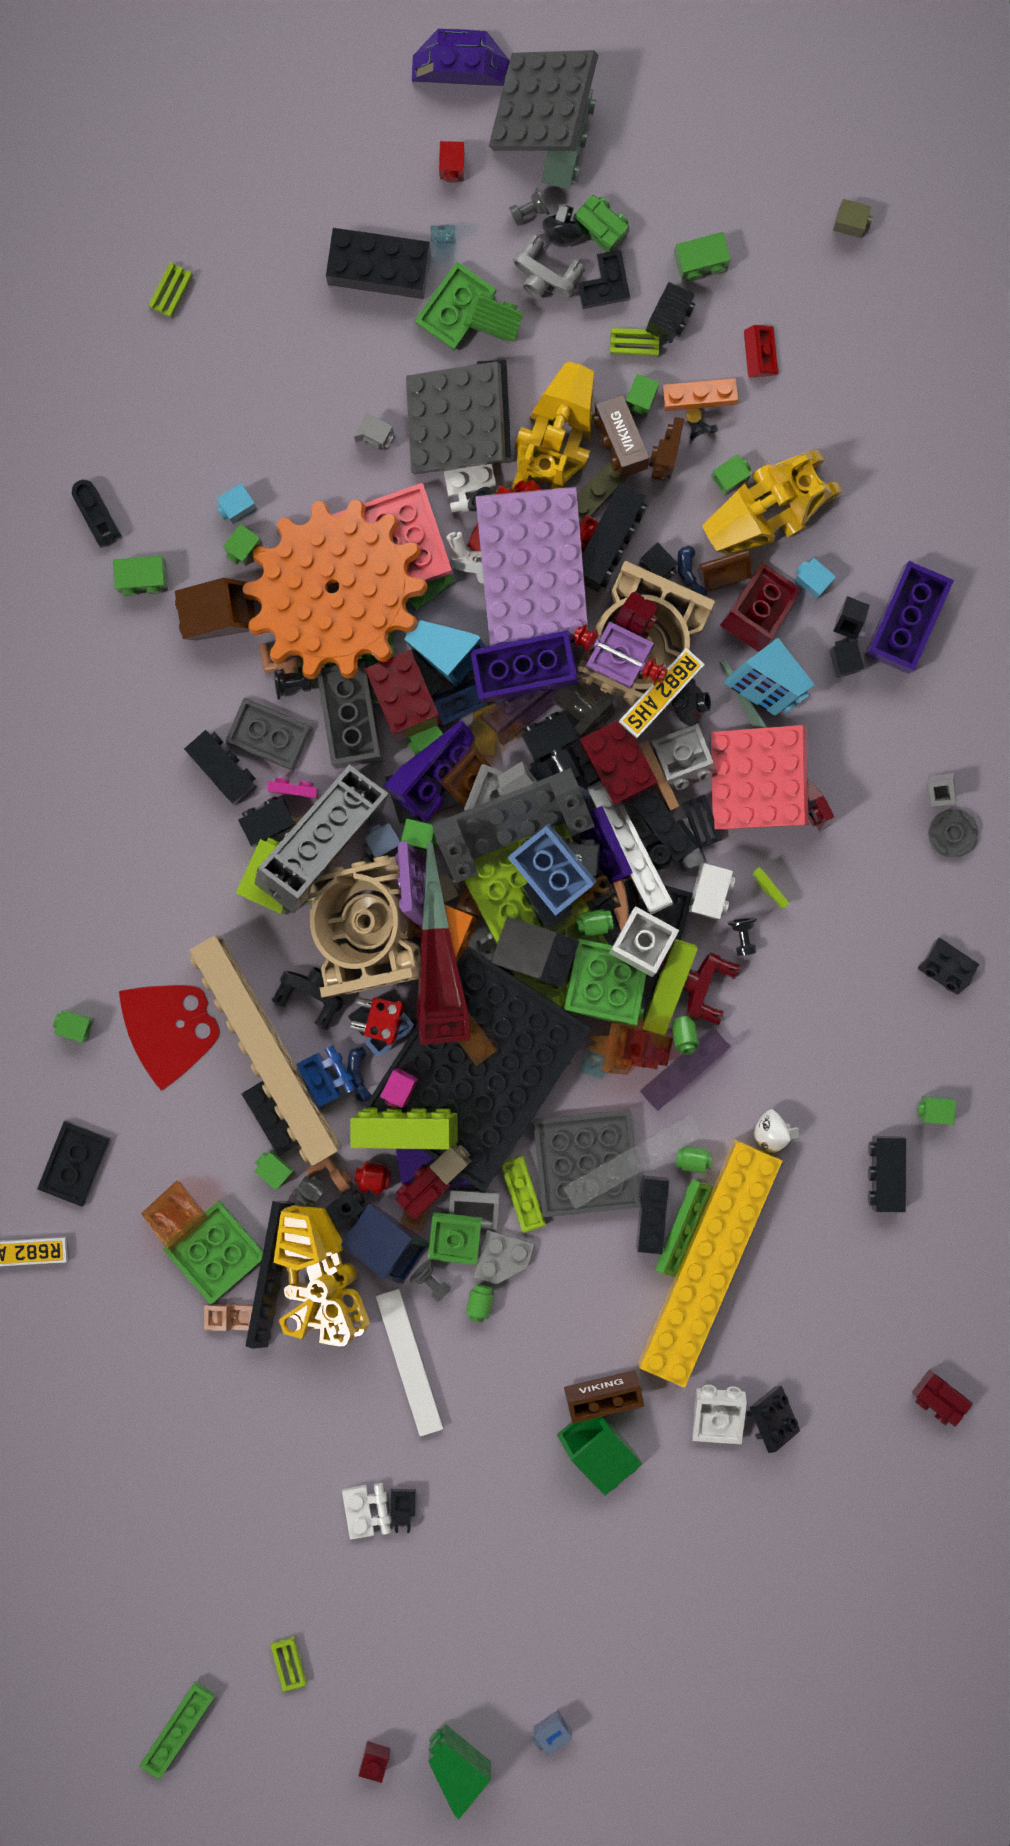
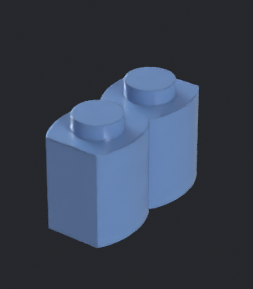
(380, 1047)

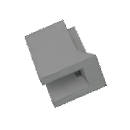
(375, 433)

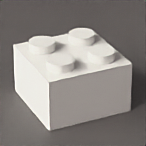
(711, 891)
(644, 941)

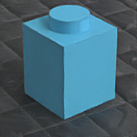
(235, 504)
(814, 577)

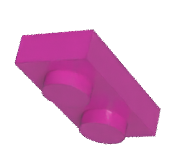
(282, 786)

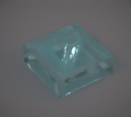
(443, 233)
(592, 1064)

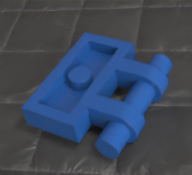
(319, 1079)

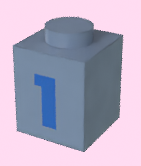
(552, 1733)

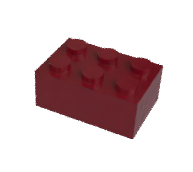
(403, 695)
(619, 763)

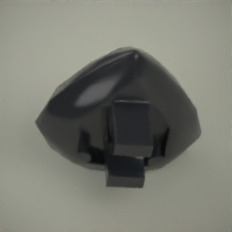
(560, 229)

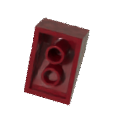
(761, 607)

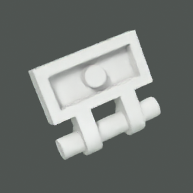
(466, 481)
(359, 1514)

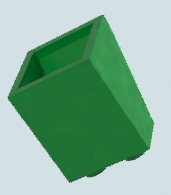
(599, 1452)
(458, 1769)

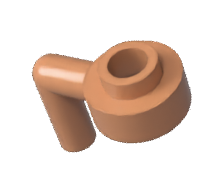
(289, 666)
(341, 1178)

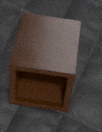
(213, 609)

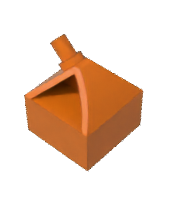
(460, 927)

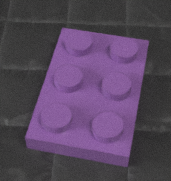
(411, 881)

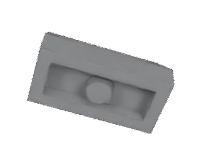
(473, 1195)

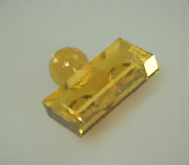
(485, 737)

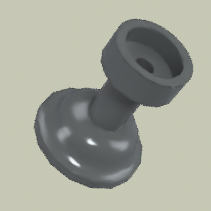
(537, 204)
(423, 1274)

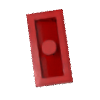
(760, 351)

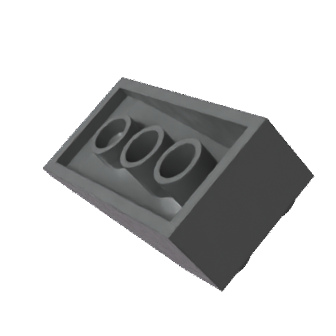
(349, 717)

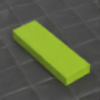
(523, 1194)

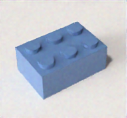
(552, 869)

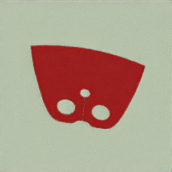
(151, 1025)

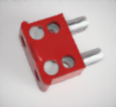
(386, 1021)

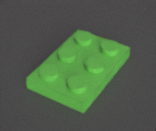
(449, 306)

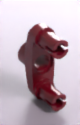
(698, 984)

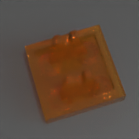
(613, 1048)
(174, 1215)

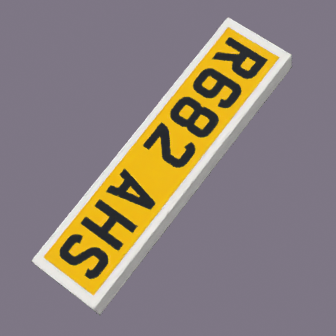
(661, 694)
(33, 1251)

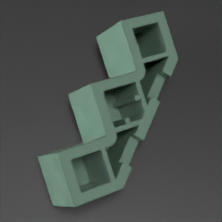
(561, 166)

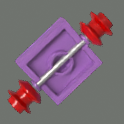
(620, 655)

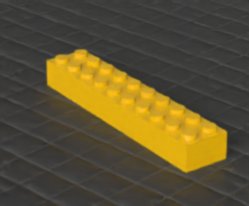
(709, 1263)

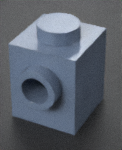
(381, 840)

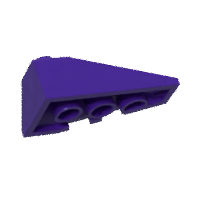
(418, 781)

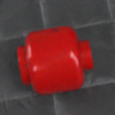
(373, 1177)

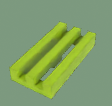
(162, 285)
(628, 341)
(284, 1643)

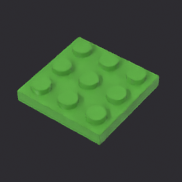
(604, 985)
(216, 1253)

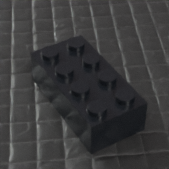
(378, 263)
(610, 534)

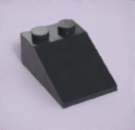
(535, 952)

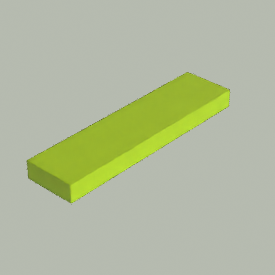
(669, 987)

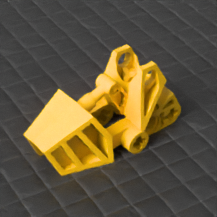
(565, 400)
(793, 481)
(304, 1241)

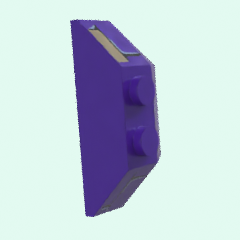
(460, 58)

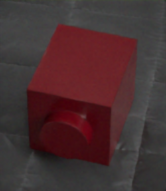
(374, 1762)

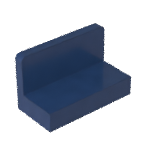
(458, 702)

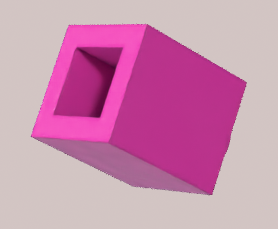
(399, 1088)

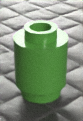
(594, 923)
(685, 1035)
(693, 1159)
(480, 1302)

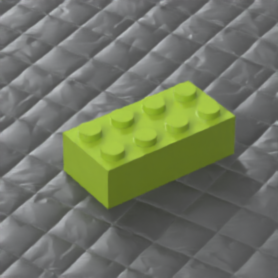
(404, 1129)

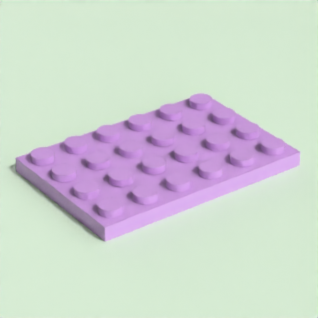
(531, 563)

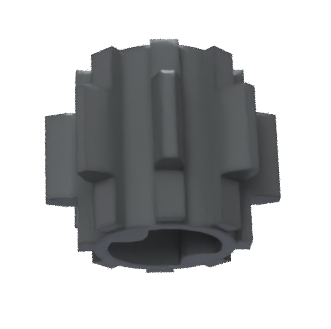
(309, 1191)

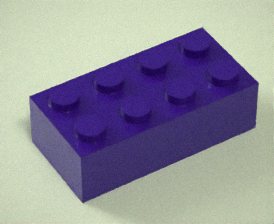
(909, 617)
(525, 667)

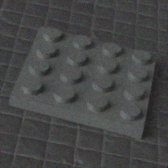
(543, 101)
(456, 418)
(576, 1145)

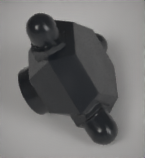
(691, 704)

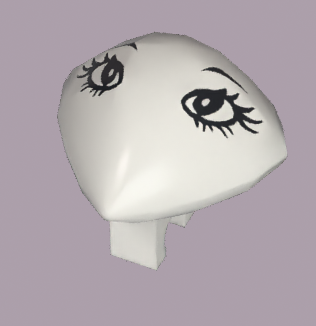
(773, 1133)

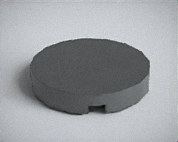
(953, 833)

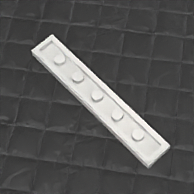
(644, 873)
(409, 1362)

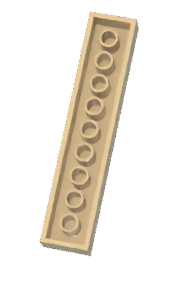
(265, 1049)

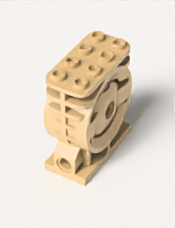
(668, 616)
(388, 924)

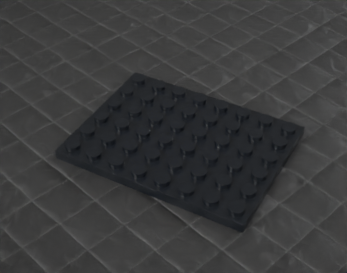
(507, 1089)

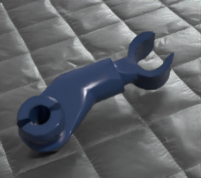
(685, 557)
(353, 1066)

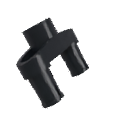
(310, 985)

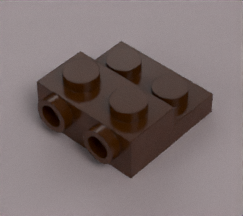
(664, 456)

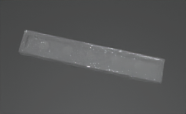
(633, 1161)

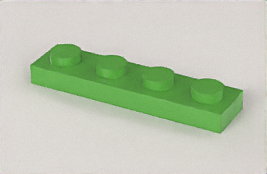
(683, 1228)
(177, 1730)

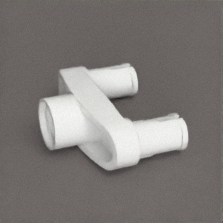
(463, 559)

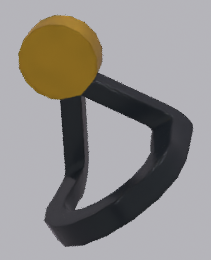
(694, 416)

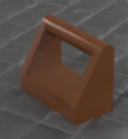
(725, 571)

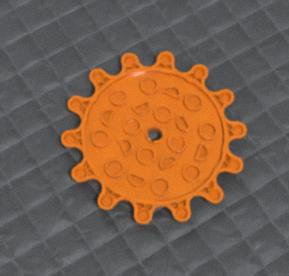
(342, 623)

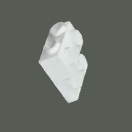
(719, 1415)

